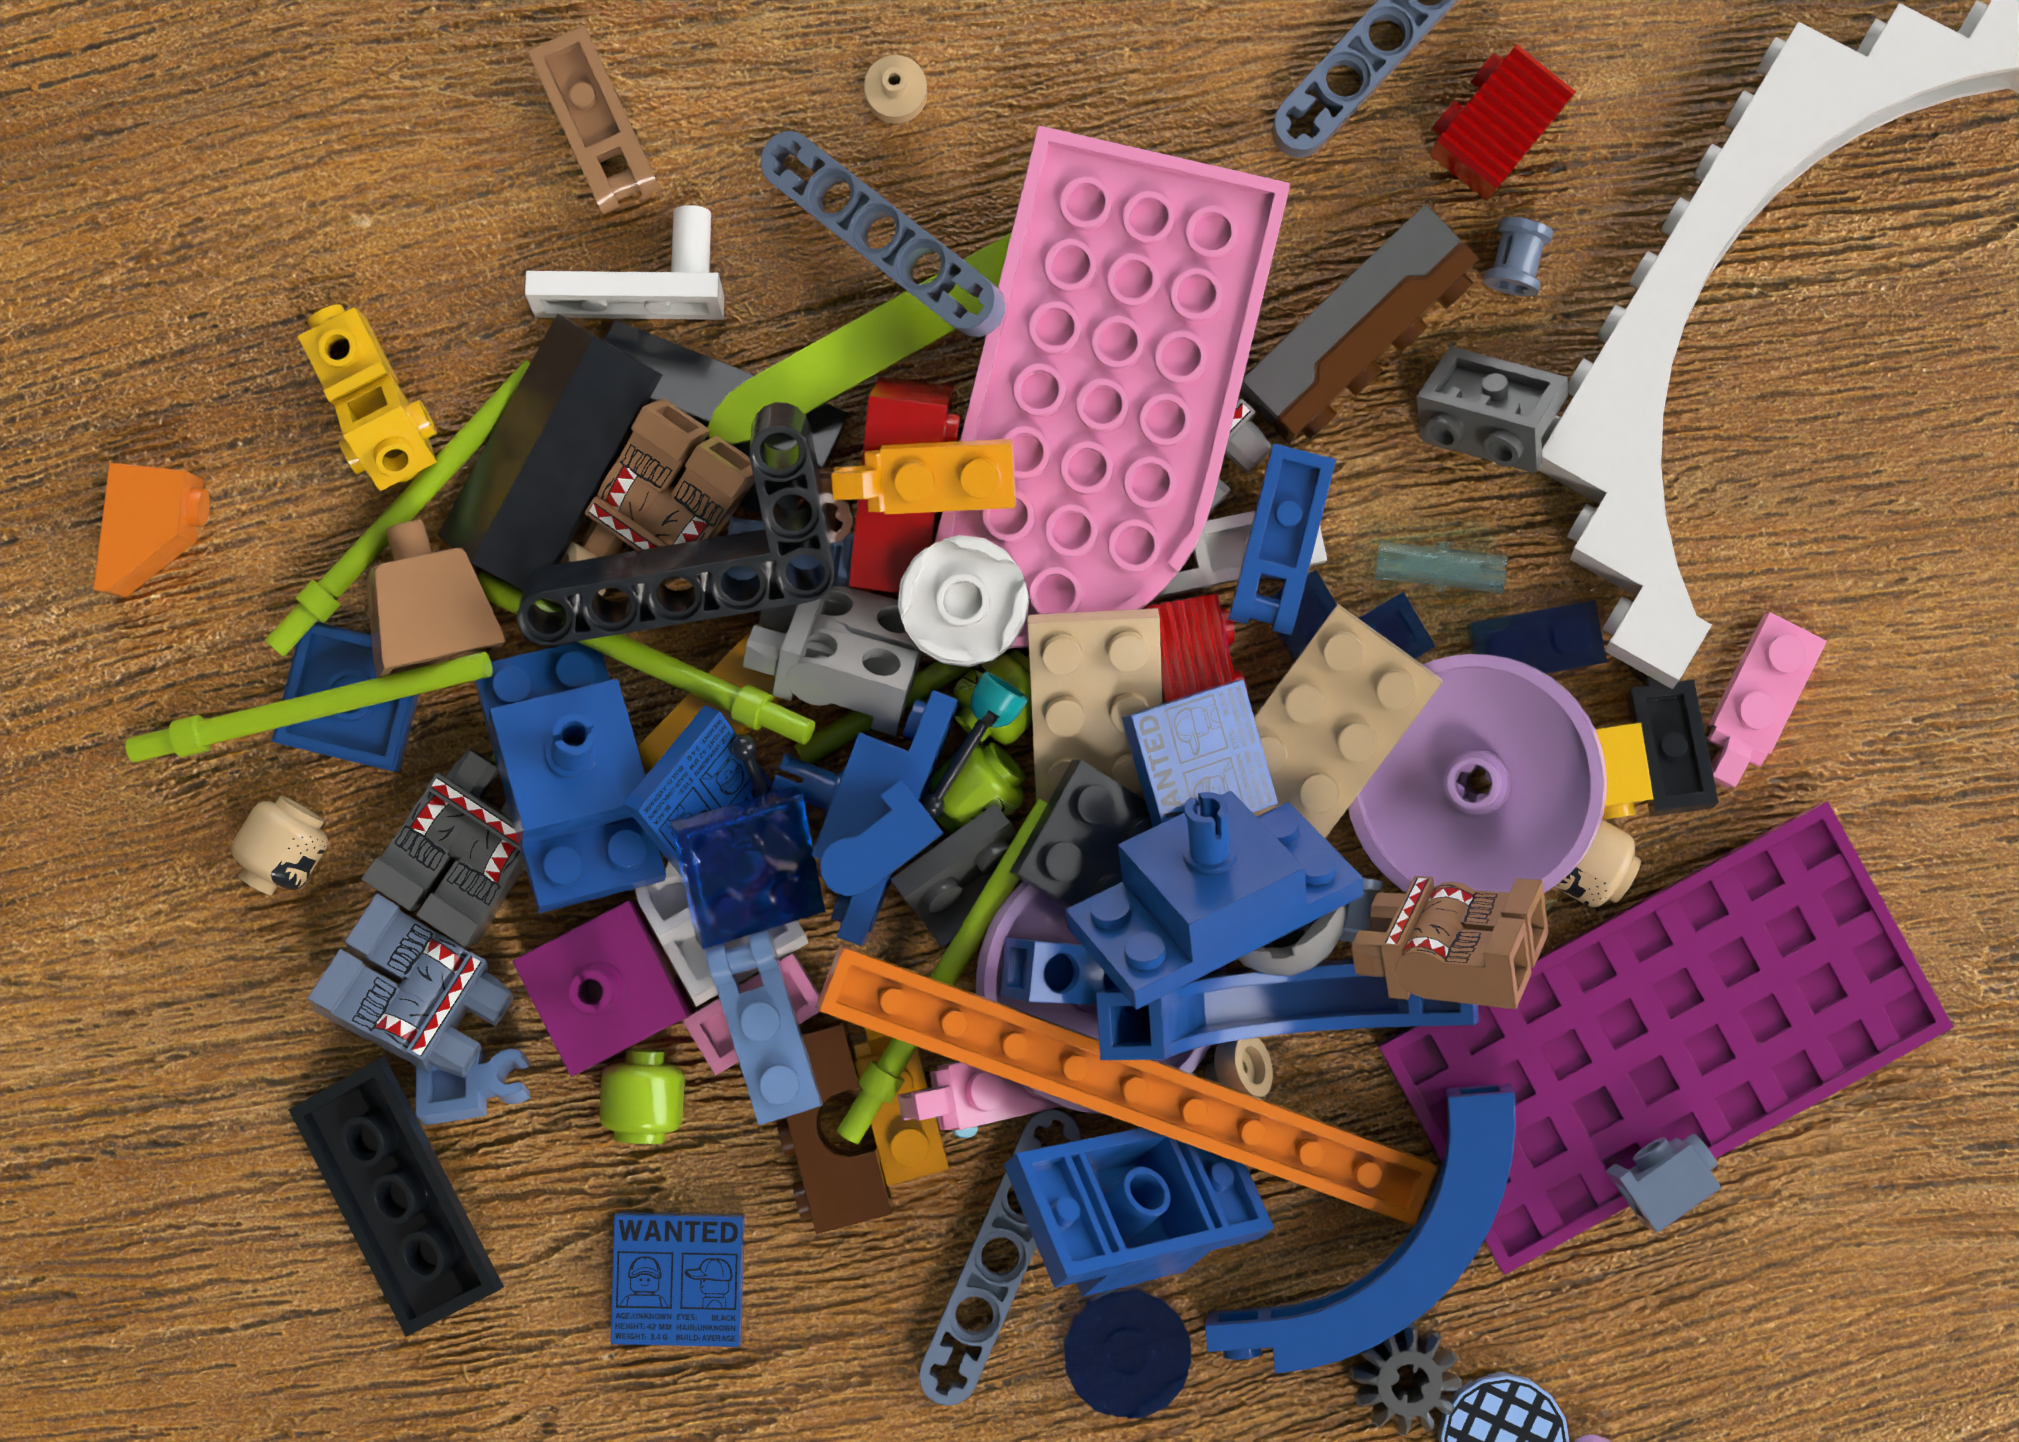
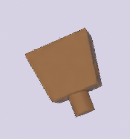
(426, 605)

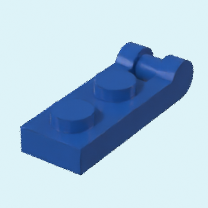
(1282, 536)

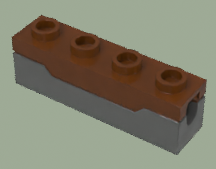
(1358, 324)

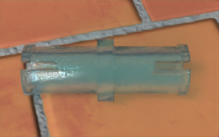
(1441, 567)

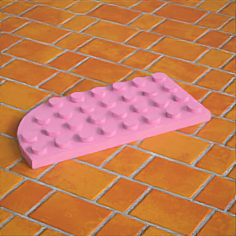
(1117, 365)

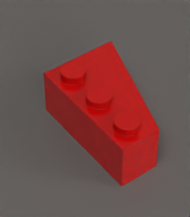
(898, 414)

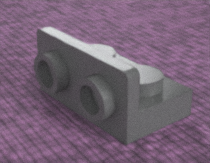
(1489, 408)
(954, 873)

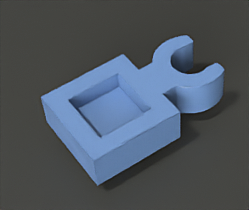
(450, 1098)

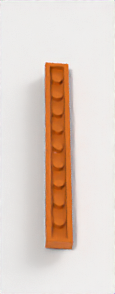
(1135, 1091)

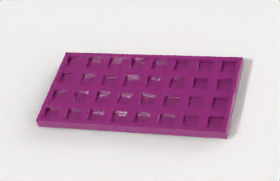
(1680, 1019)

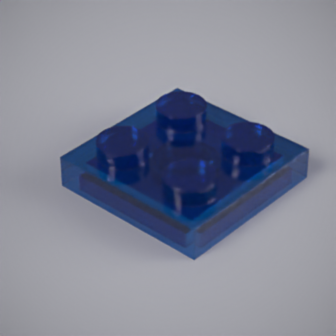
(748, 867)

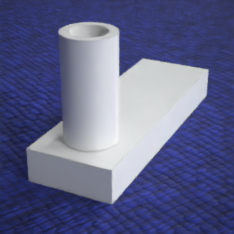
(679, 294)

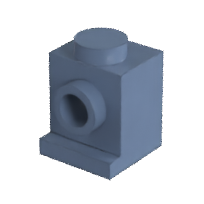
(1666, 1180)

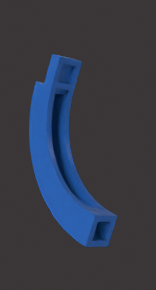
(1253, 1004)
(1415, 1273)

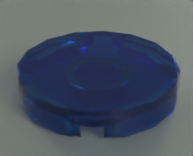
(1127, 1353)

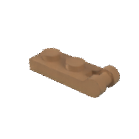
(592, 117)

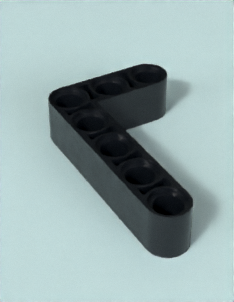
(701, 561)

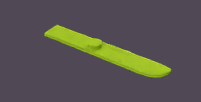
(849, 353)

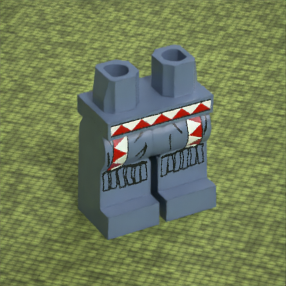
(434, 992)

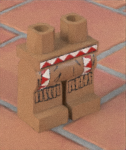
(667, 486)
(1454, 941)

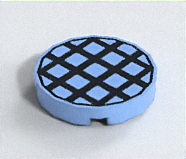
(1503, 1410)

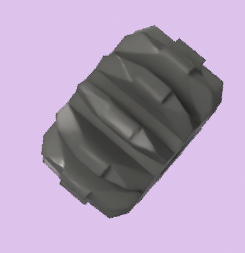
(1427, 1382)

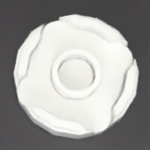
(963, 601)

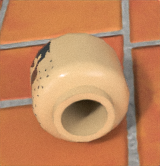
(279, 845)
(1605, 869)

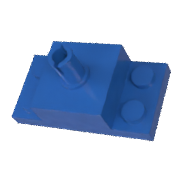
(567, 772)
(854, 798)
(1209, 894)
(1132, 1207)

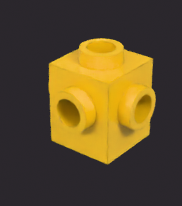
(385, 433)

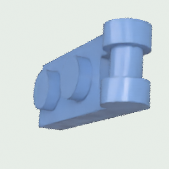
(764, 1030)

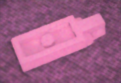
(1761, 696)
(969, 1098)

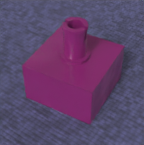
(603, 987)

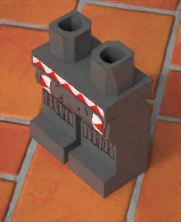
(450, 825)

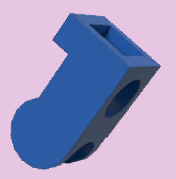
(862, 862)
(1051, 972)

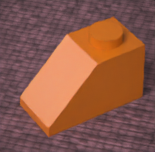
(146, 524)

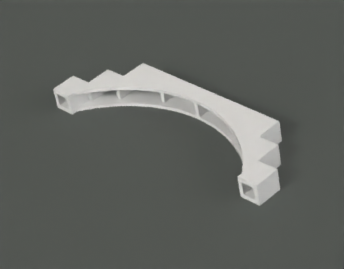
(1612, 431)

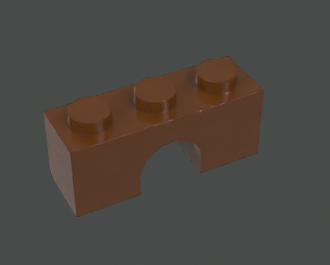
(836, 1183)

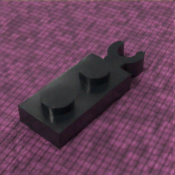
(1673, 745)

